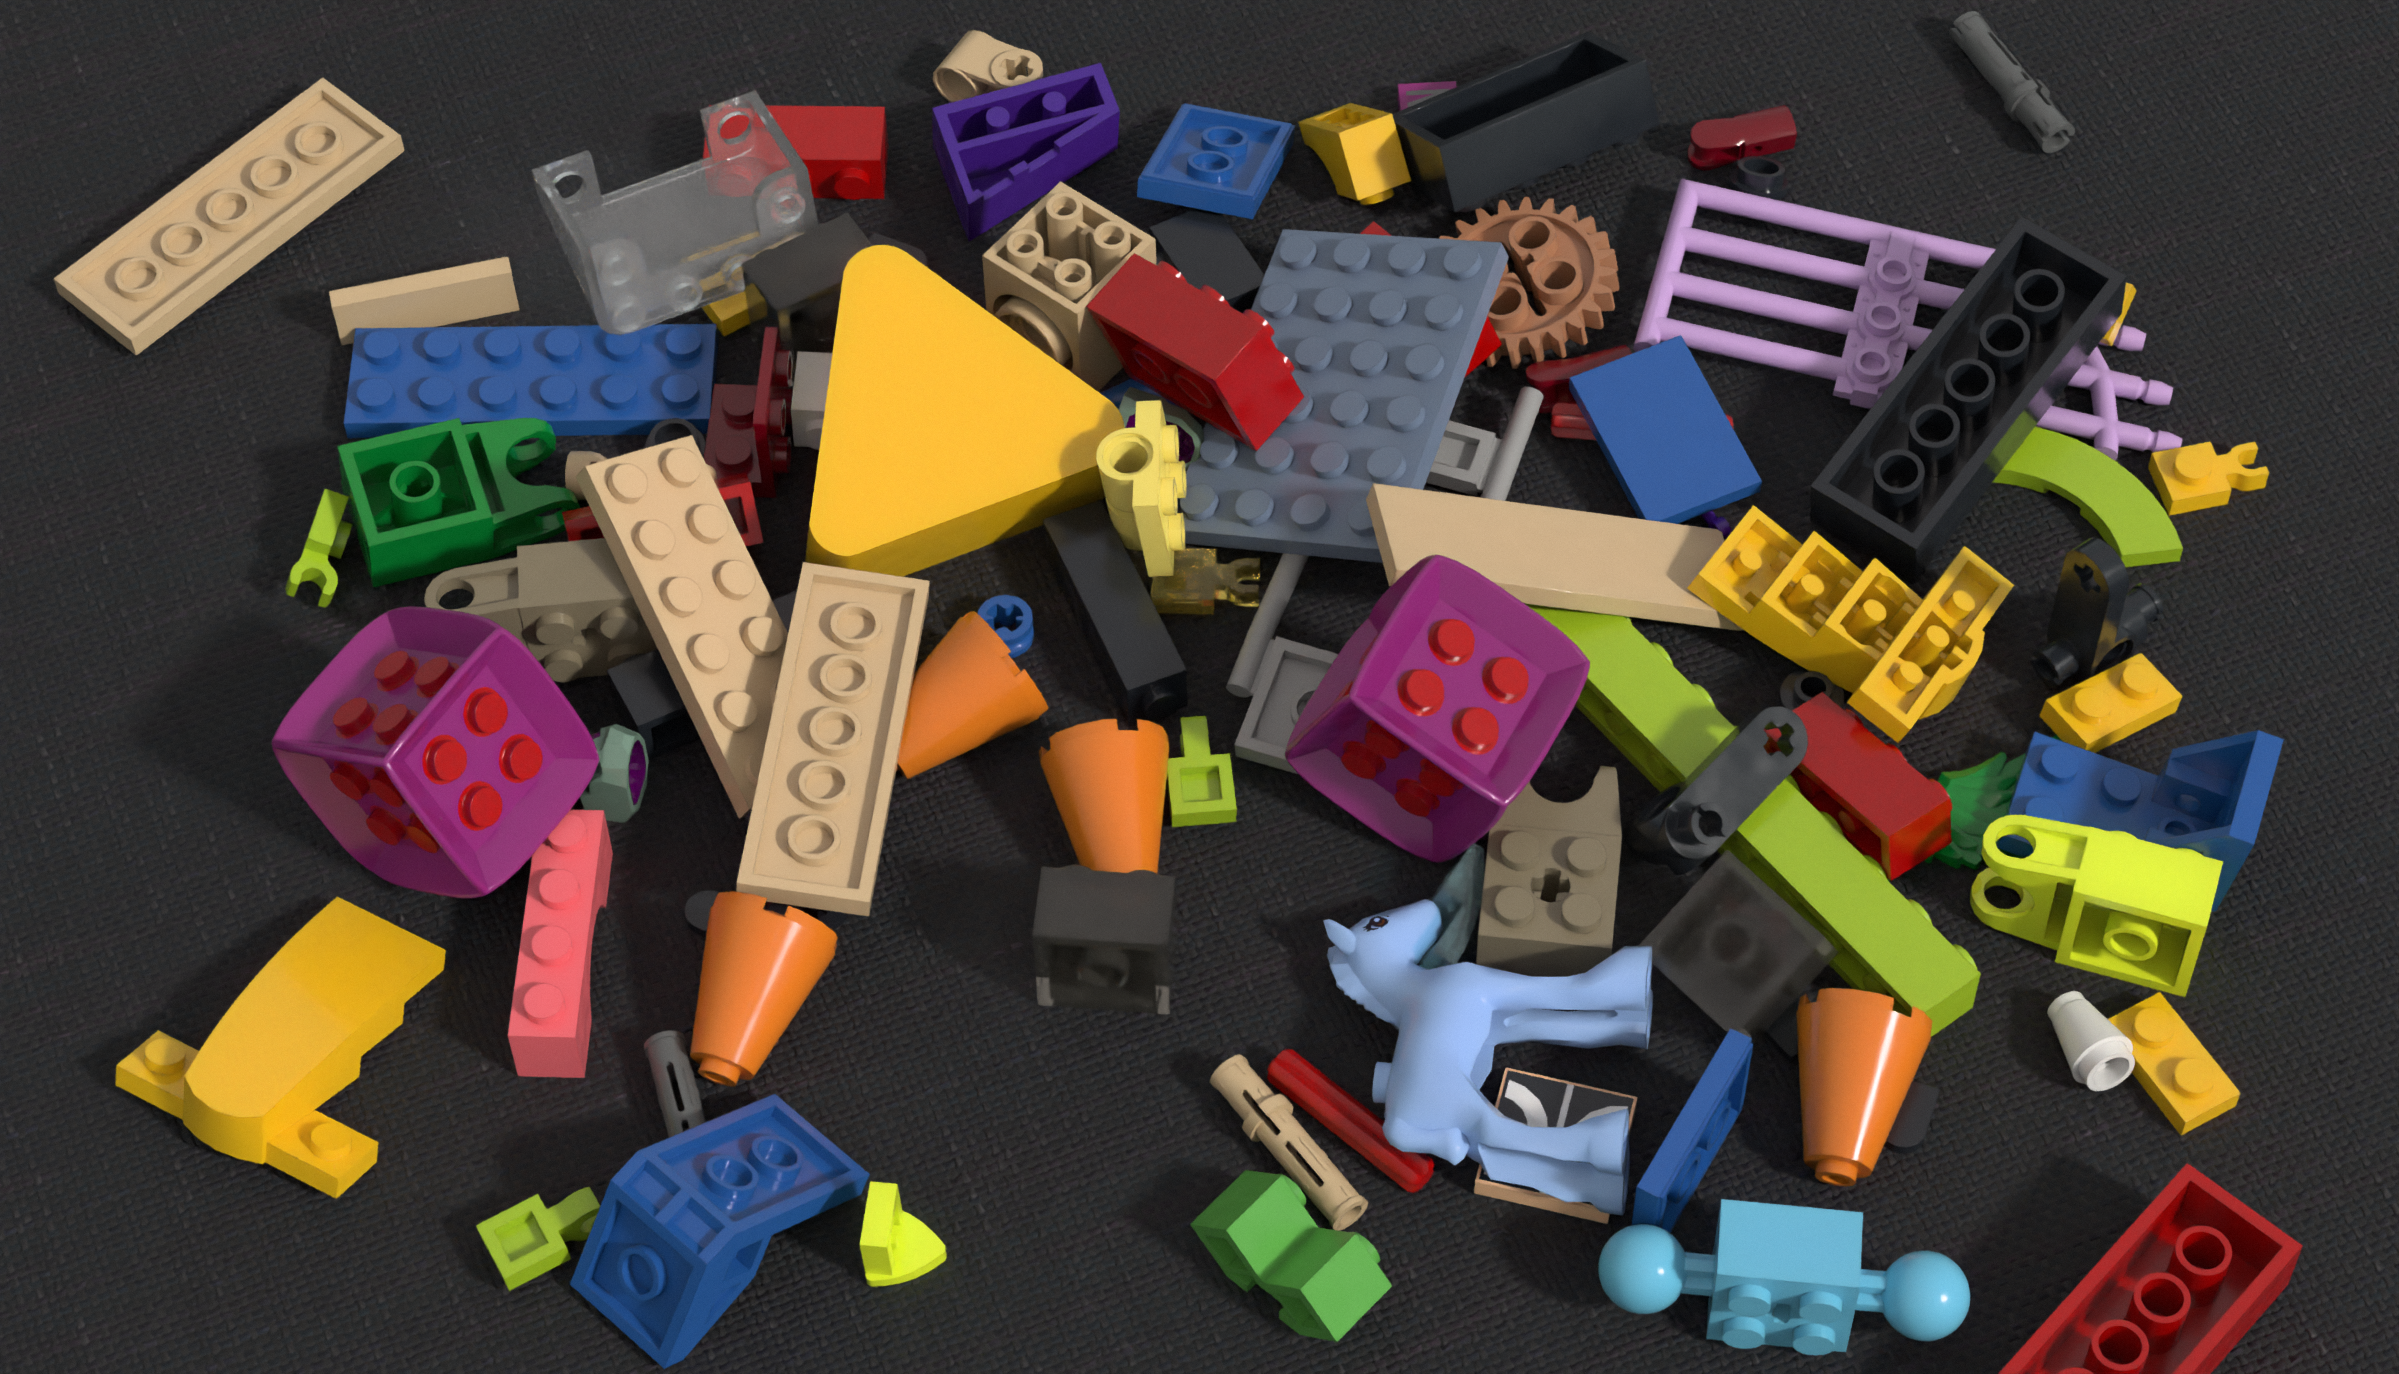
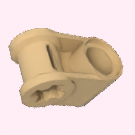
(983, 66)

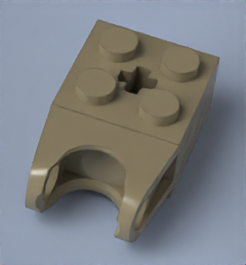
(559, 602)
(1552, 883)

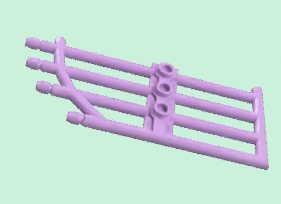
(1882, 316)

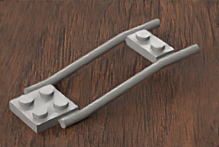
(1286, 672)

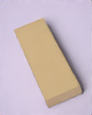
(426, 298)

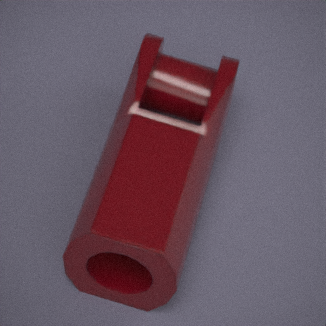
(1731, 139)
(1553, 376)

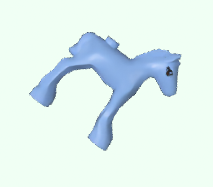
(1447, 1043)

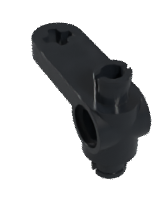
(2094, 616)
(1701, 812)

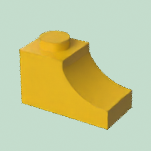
(1358, 151)

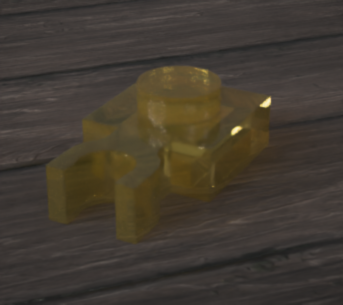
(1201, 580)

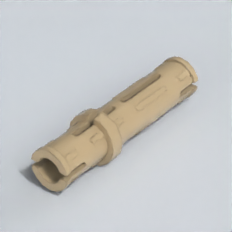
(1242, 1086)

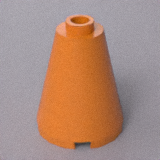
(965, 697)
(1110, 792)
(753, 982)
(1853, 1077)

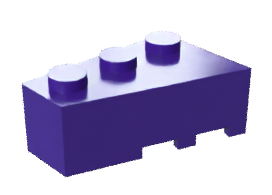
(1022, 142)

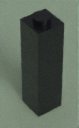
(1115, 613)

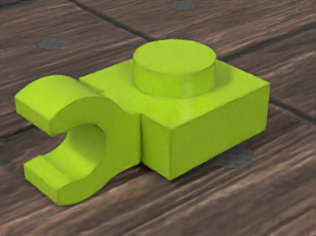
(325, 538)
(1198, 782)
(531, 1238)

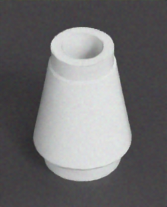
(2091, 1043)

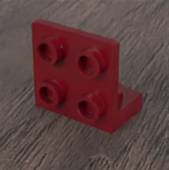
(751, 421)

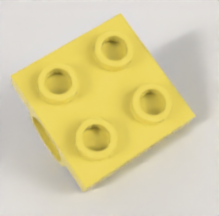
(1143, 486)

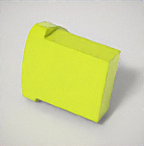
(894, 1242)

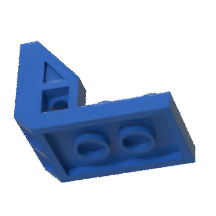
(2201, 801)
(696, 1217)

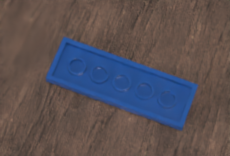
(559, 374)

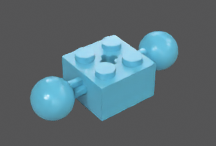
(1784, 1279)

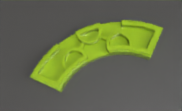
(2103, 489)

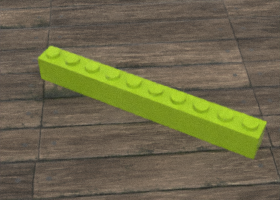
(1796, 850)

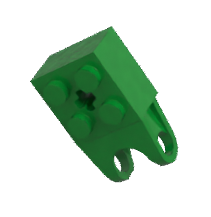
(449, 495)

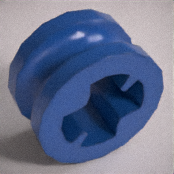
(1007, 611)

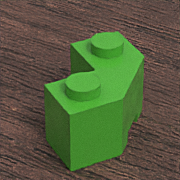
(1270, 1240)

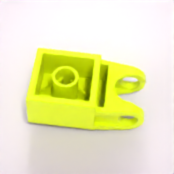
(2102, 899)

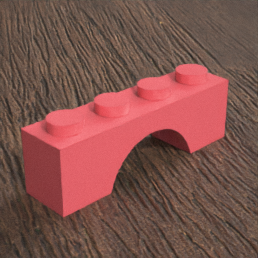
(552, 978)

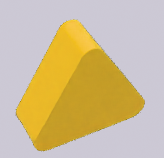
(941, 426)

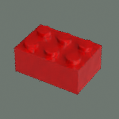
(1197, 350)

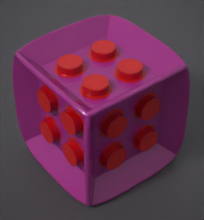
(1438, 709)
(437, 751)

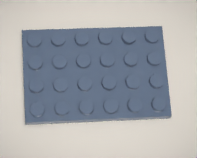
(1380, 356)

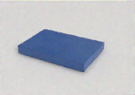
(1216, 161)
(1664, 433)
(1695, 1136)

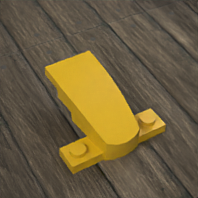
(1855, 625)
(292, 1047)

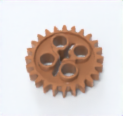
(1562, 265)

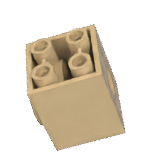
(1052, 269)

